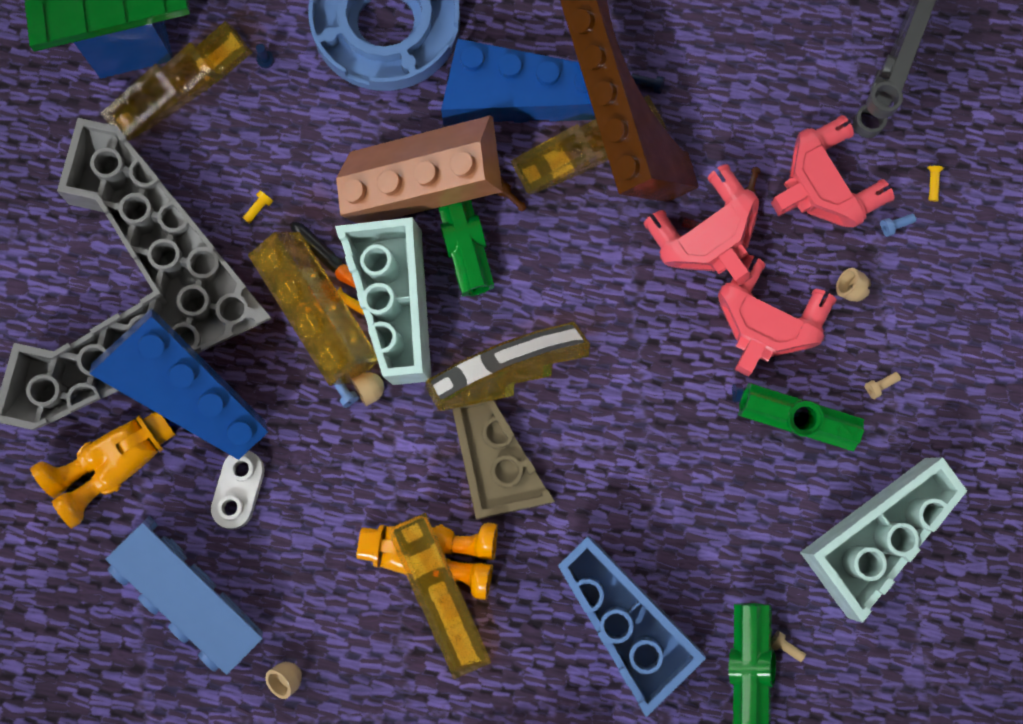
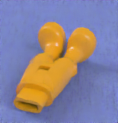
(112, 458)
(378, 547)

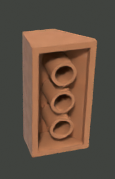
(420, 172)

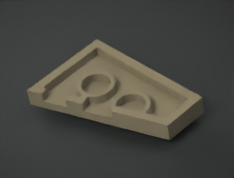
(495, 464)

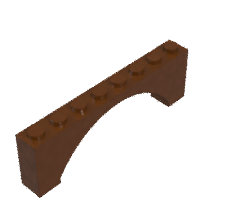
(638, 147)

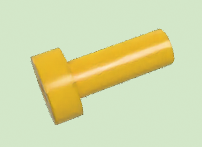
(262, 200)

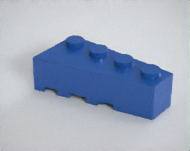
(513, 86)
(177, 383)

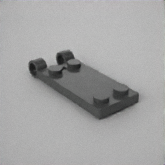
(890, 80)

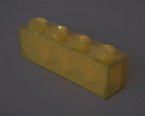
(313, 307)

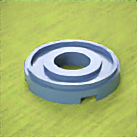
(388, 67)

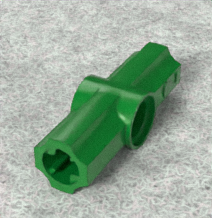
(466, 246)
(822, 424)
(752, 664)

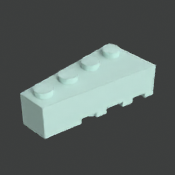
(391, 294)
(878, 539)

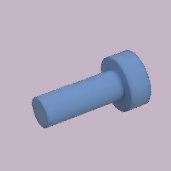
(889, 226)
(348, 397)

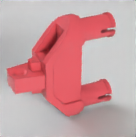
(817, 184)
(718, 240)
(765, 330)

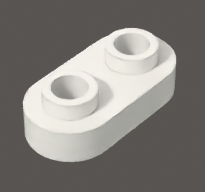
(242, 490)

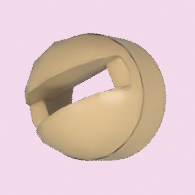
(853, 285)
(369, 387)
(284, 679)

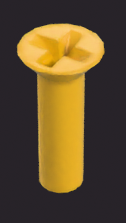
(934, 182)
(350, 302)

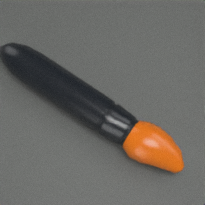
(324, 254)

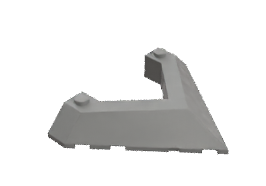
(188, 279)

